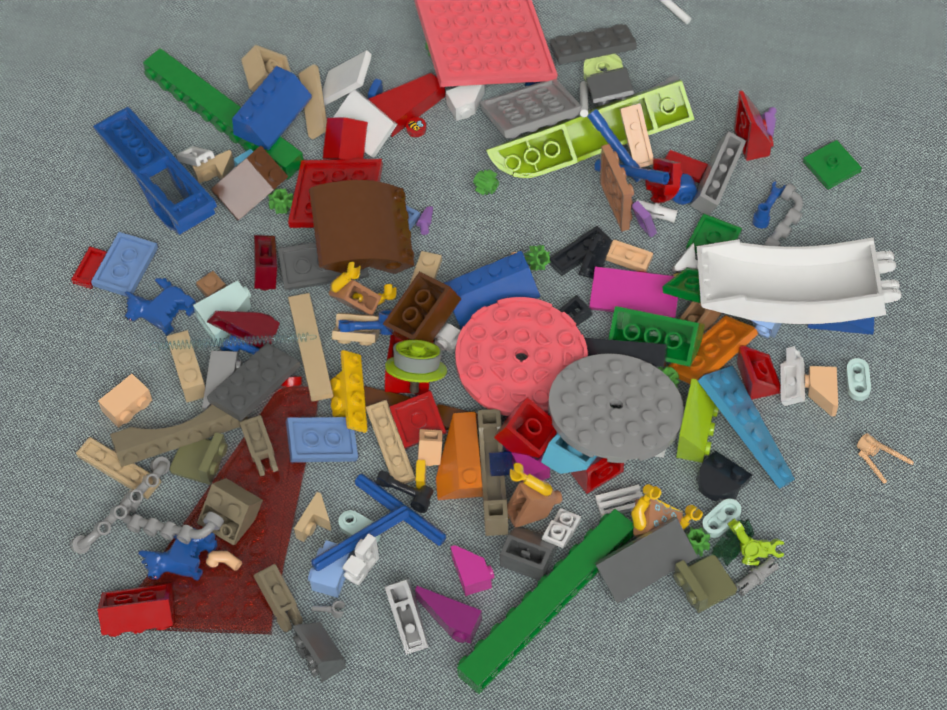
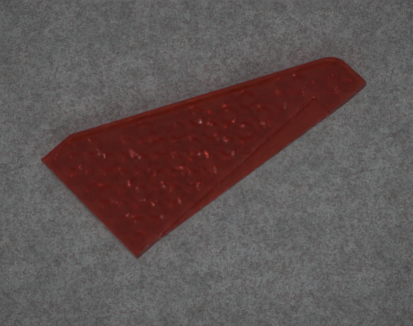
(229, 598)

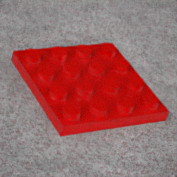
(326, 171)

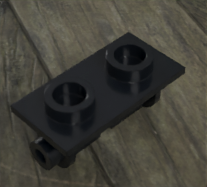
(595, 255)

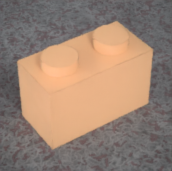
(125, 400)

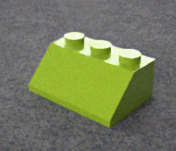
(696, 424)

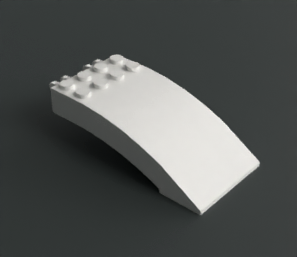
(796, 282)

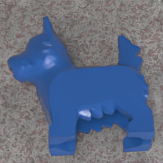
(162, 308)
(180, 559)

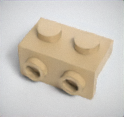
(364, 337)

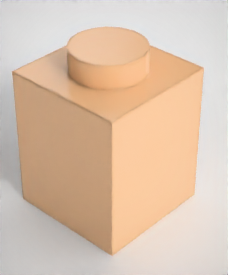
(430, 446)

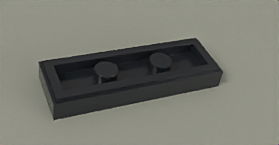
(574, 253)

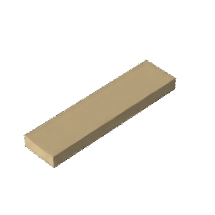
(315, 108)
(390, 442)
(108, 463)

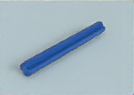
(392, 503)
(349, 544)

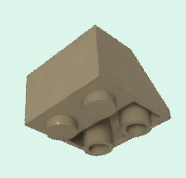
(234, 505)

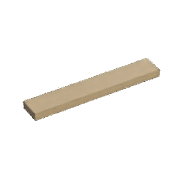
(311, 350)

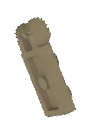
(258, 442)
(278, 597)

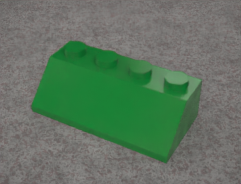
(680, 335)

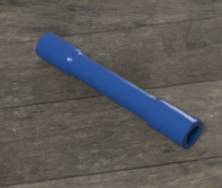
(602, 126)
(651, 175)

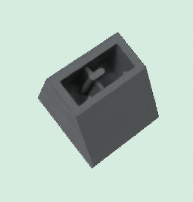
(609, 85)
(527, 553)
(318, 650)

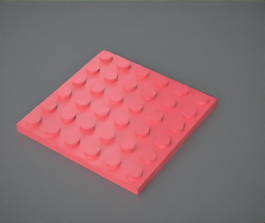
(485, 42)

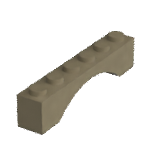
(139, 444)
(492, 486)

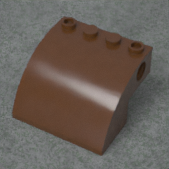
(361, 225)

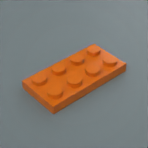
(717, 348)

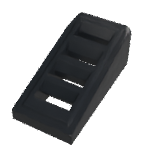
(573, 304)

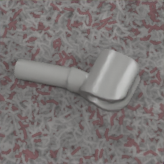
(331, 609)

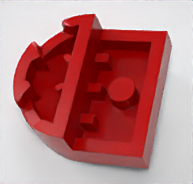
(661, 192)

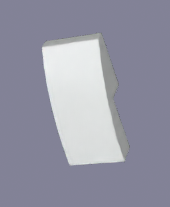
(561, 528)

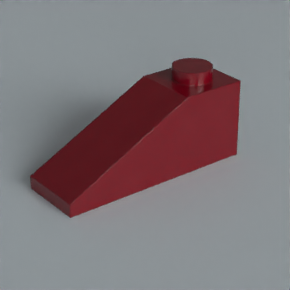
(265, 262)
(245, 324)

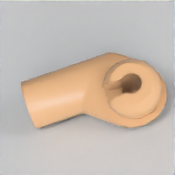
(226, 557)

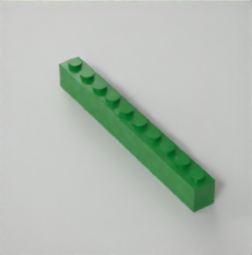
(212, 105)
(544, 602)

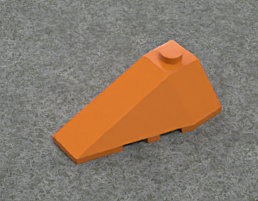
(460, 462)

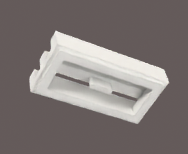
(198, 155)
(614, 497)

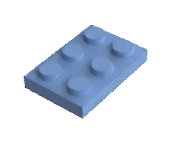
(124, 264)
(321, 440)

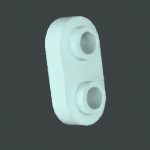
(858, 381)
(720, 519)
(358, 523)

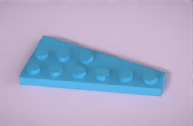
(737, 407)

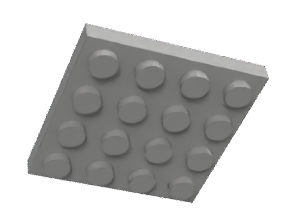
(530, 108)

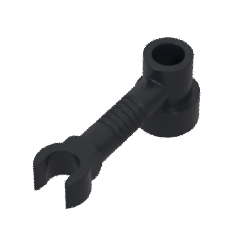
(421, 497)

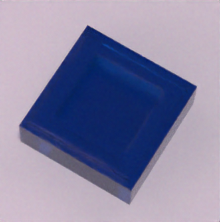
(500, 463)

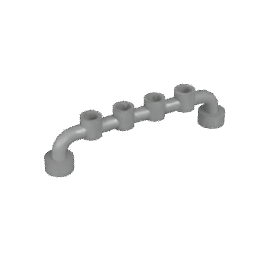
(792, 216)
(159, 466)
(169, 529)

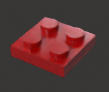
(417, 414)

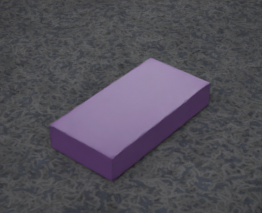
(644, 219)

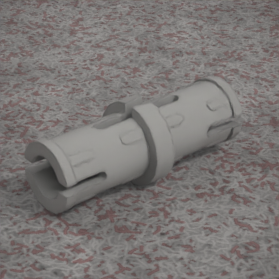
(756, 576)

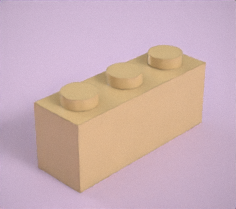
(187, 367)

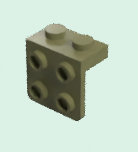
(200, 459)
(704, 582)

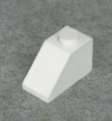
(464, 100)

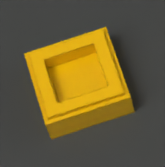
(420, 473)

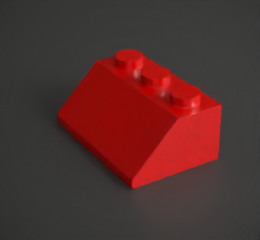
(136, 609)

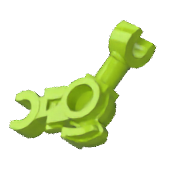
(754, 548)

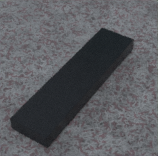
(649, 352)

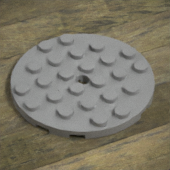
(639, 430)

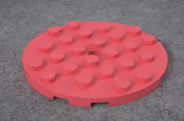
(497, 334)

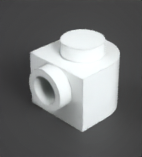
(447, 338)

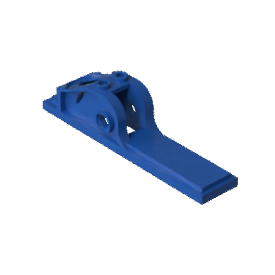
(148, 156)

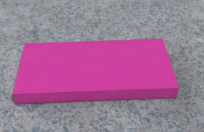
(631, 291)

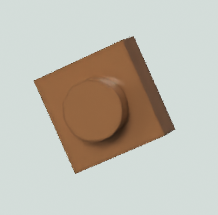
(210, 284)

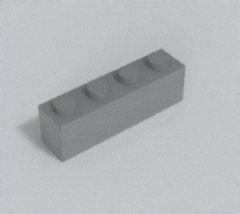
(718, 173)

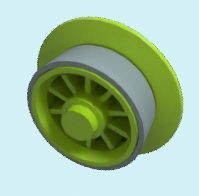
(416, 363)

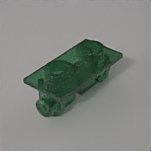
(730, 548)

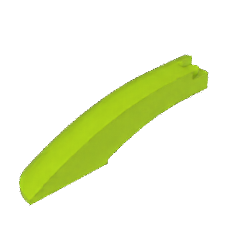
(578, 139)

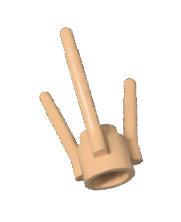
(870, 446)

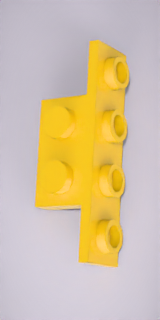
(349, 392)

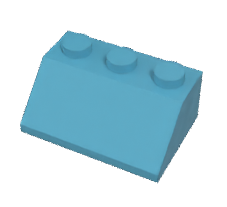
(565, 458)

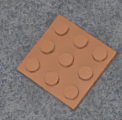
(615, 187)

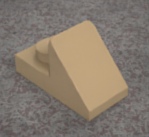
(218, 166)
(313, 515)

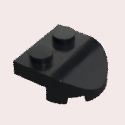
(721, 477)

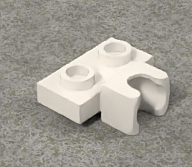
(366, 557)

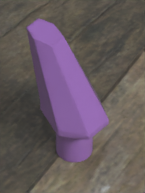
(770, 120)
(425, 220)

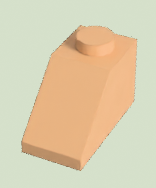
(823, 387)

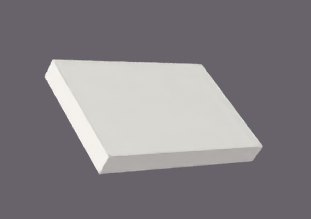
(346, 77)
(379, 124)

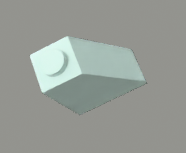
(230, 298)

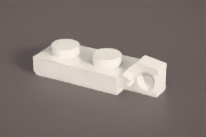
(792, 378)

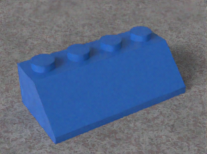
(271, 108)
(491, 283)

